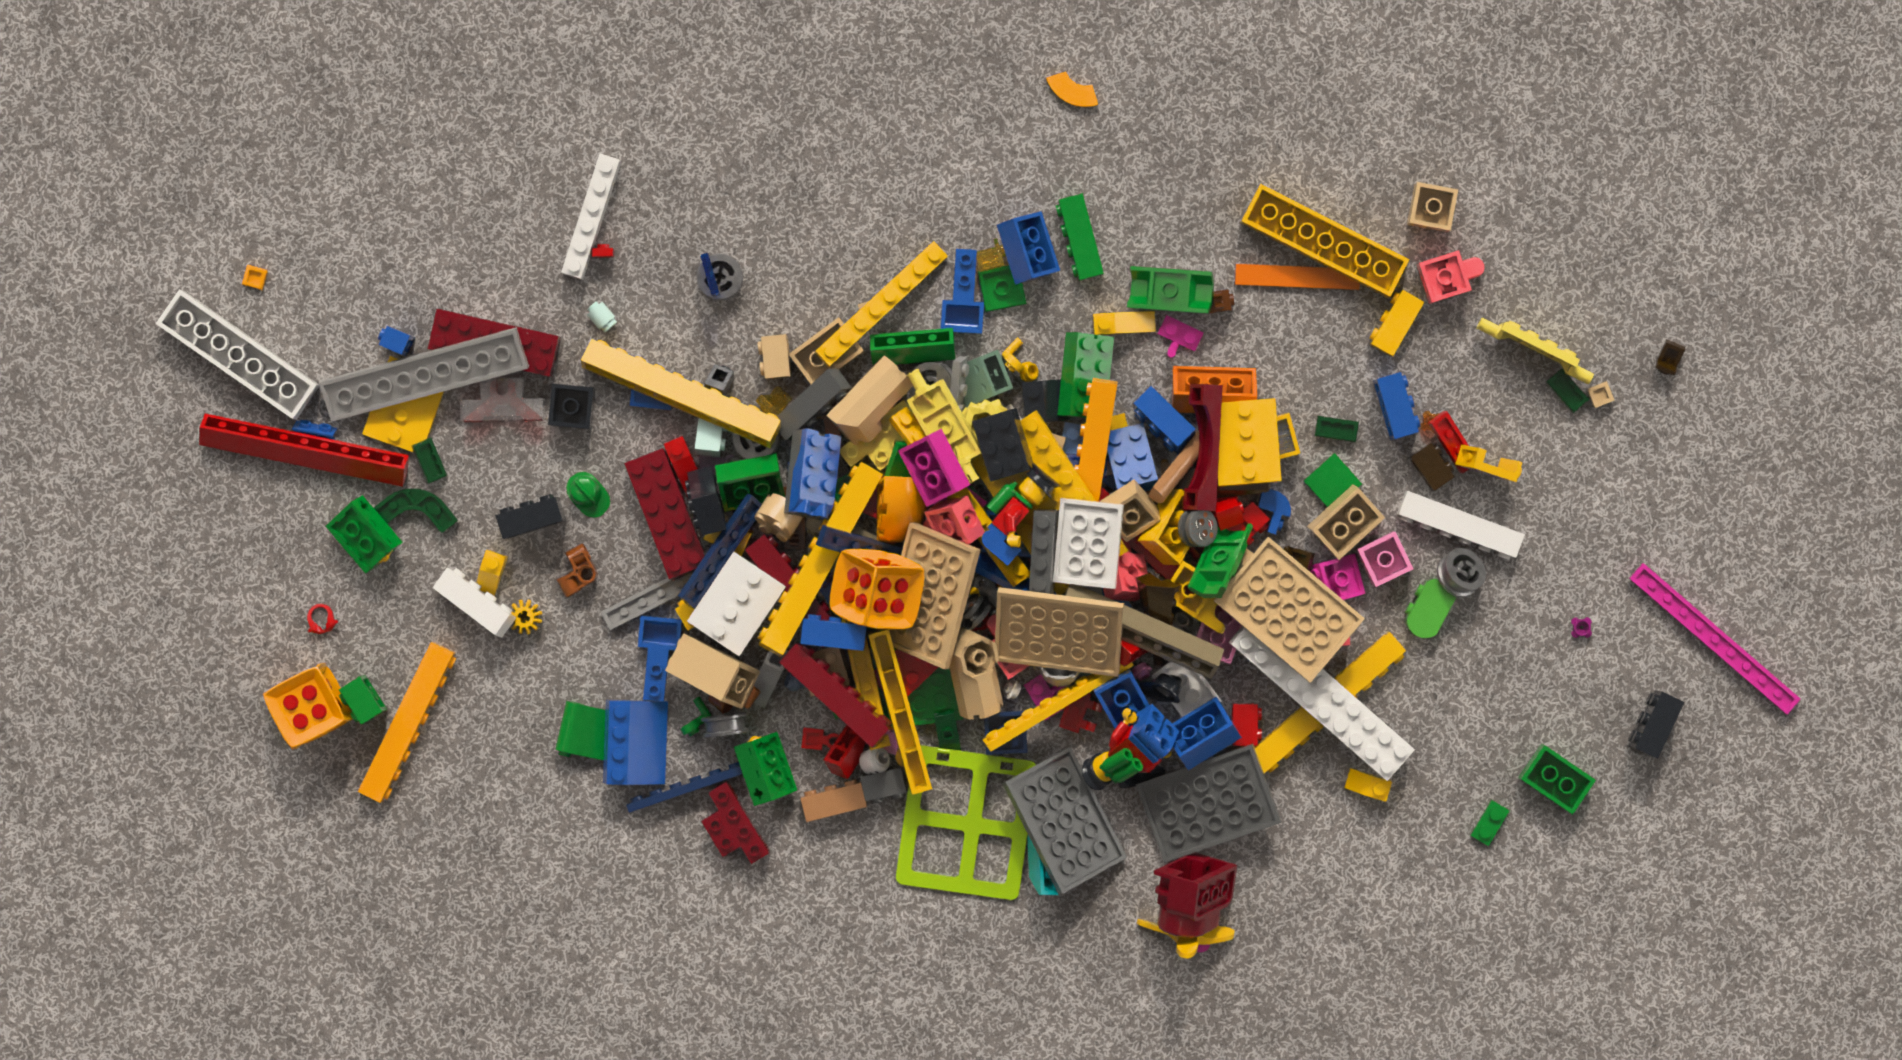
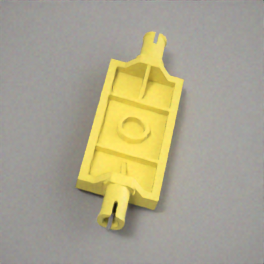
(1547, 348)
(937, 409)

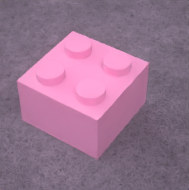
(1384, 559)

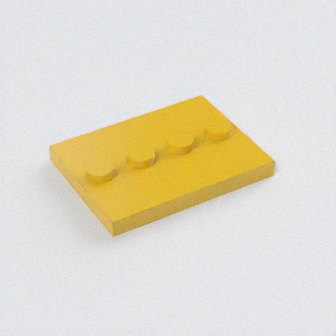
(403, 422)
(1249, 443)

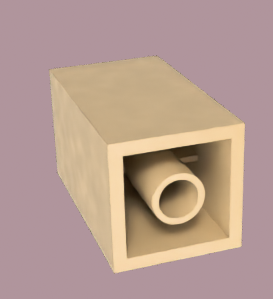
(712, 670)

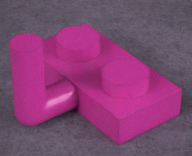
(1179, 334)
(1040, 690)

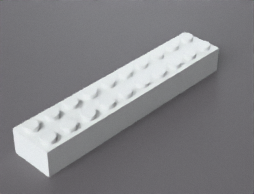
(1331, 707)

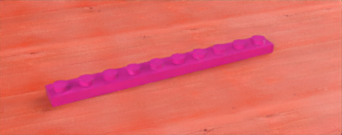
(1714, 638)

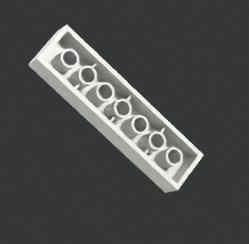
(237, 354)

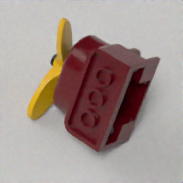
(1191, 901)

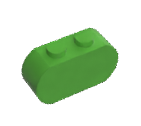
(1429, 609)

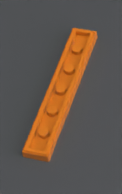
(1292, 277)

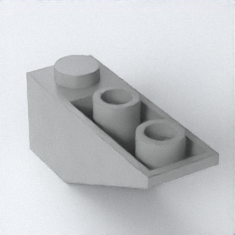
(768, 677)

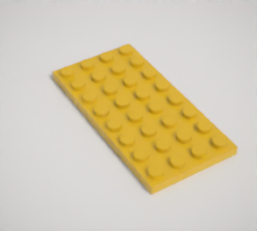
(1053, 461)

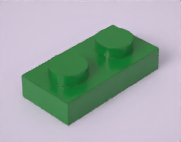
(1489, 822)

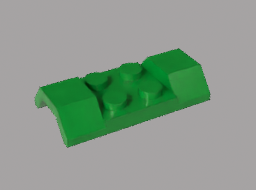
(1171, 289)
(1219, 563)

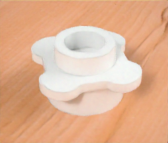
(1012, 689)

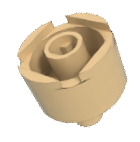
(774, 520)

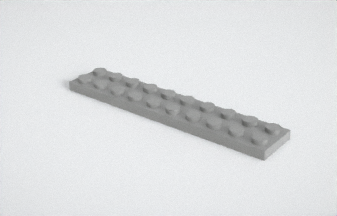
(424, 374)

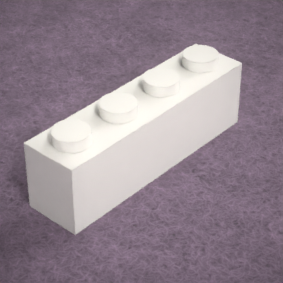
(474, 602)

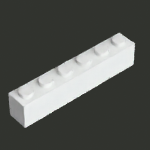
(591, 216)
(1460, 524)

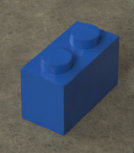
(395, 340)

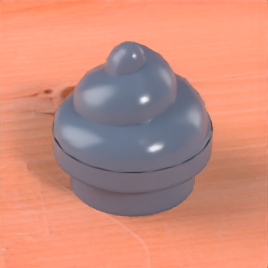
(792, 683)

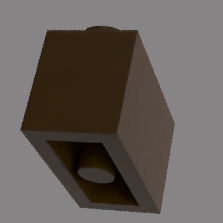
(1432, 466)

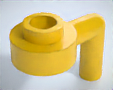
(1012, 363)

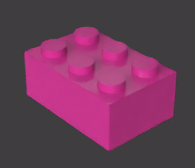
(934, 467)

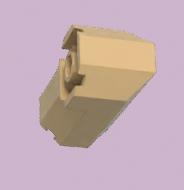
(863, 407)
(975, 675)

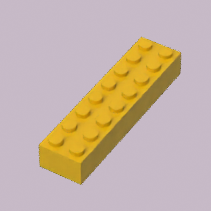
(1324, 241)

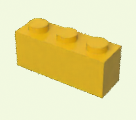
(1395, 322)

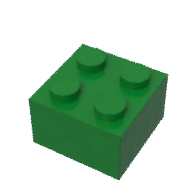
(362, 700)

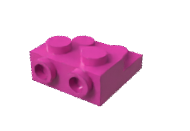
(1340, 576)

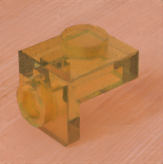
(991, 257)
(775, 402)

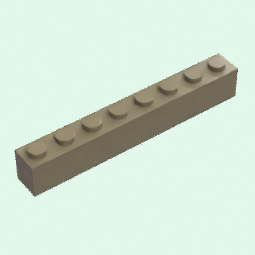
(1161, 638)

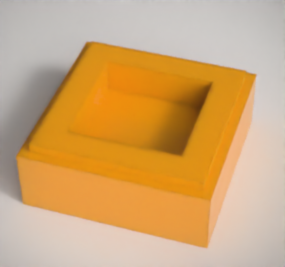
(254, 277)

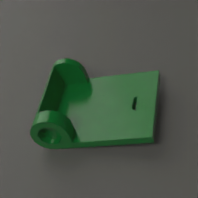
(581, 731)

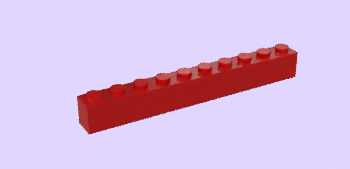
(303, 450)

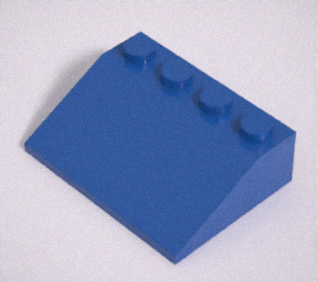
(635, 742)

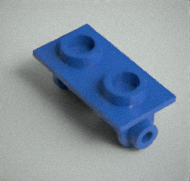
(306, 427)

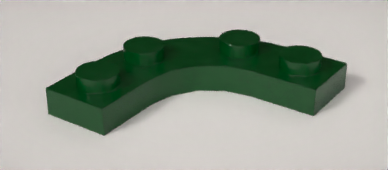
(419, 500)

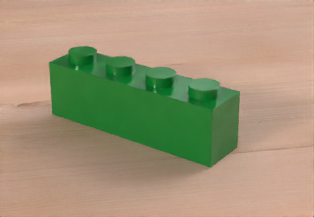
(1080, 237)
(914, 346)

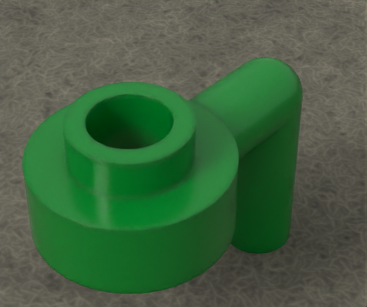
(692, 727)

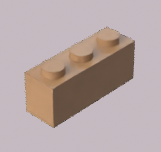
(833, 800)

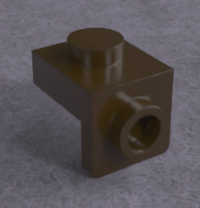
(1669, 357)
(1303, 557)

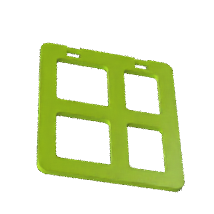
(971, 824)

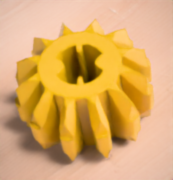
(530, 612)

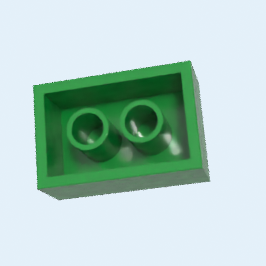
(749, 476)
(1556, 778)

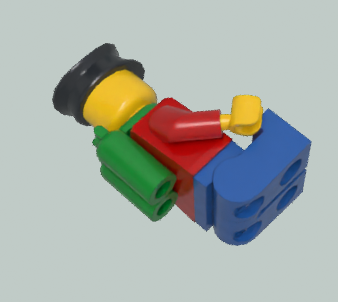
(1012, 512)
(1131, 749)

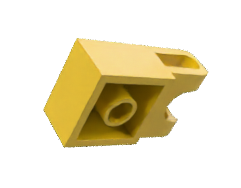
(1198, 607)

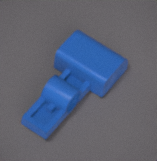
(962, 311)
(659, 637)

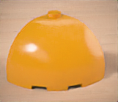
(897, 507)

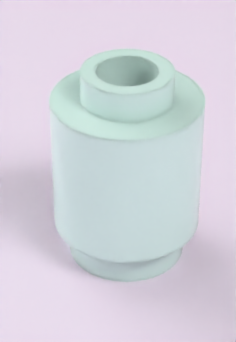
(601, 316)

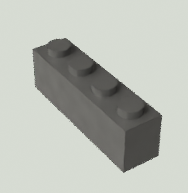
(813, 403)
(1043, 550)

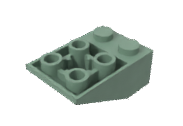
(986, 378)

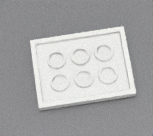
(1088, 543)
(736, 603)

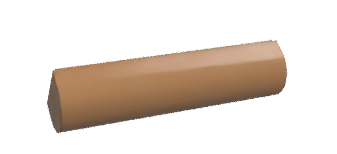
(1176, 471)

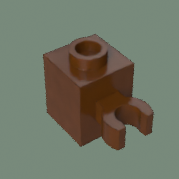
(1222, 301)

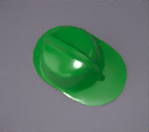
(588, 494)

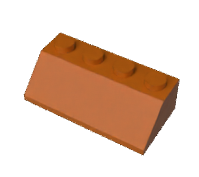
(1237, 383)

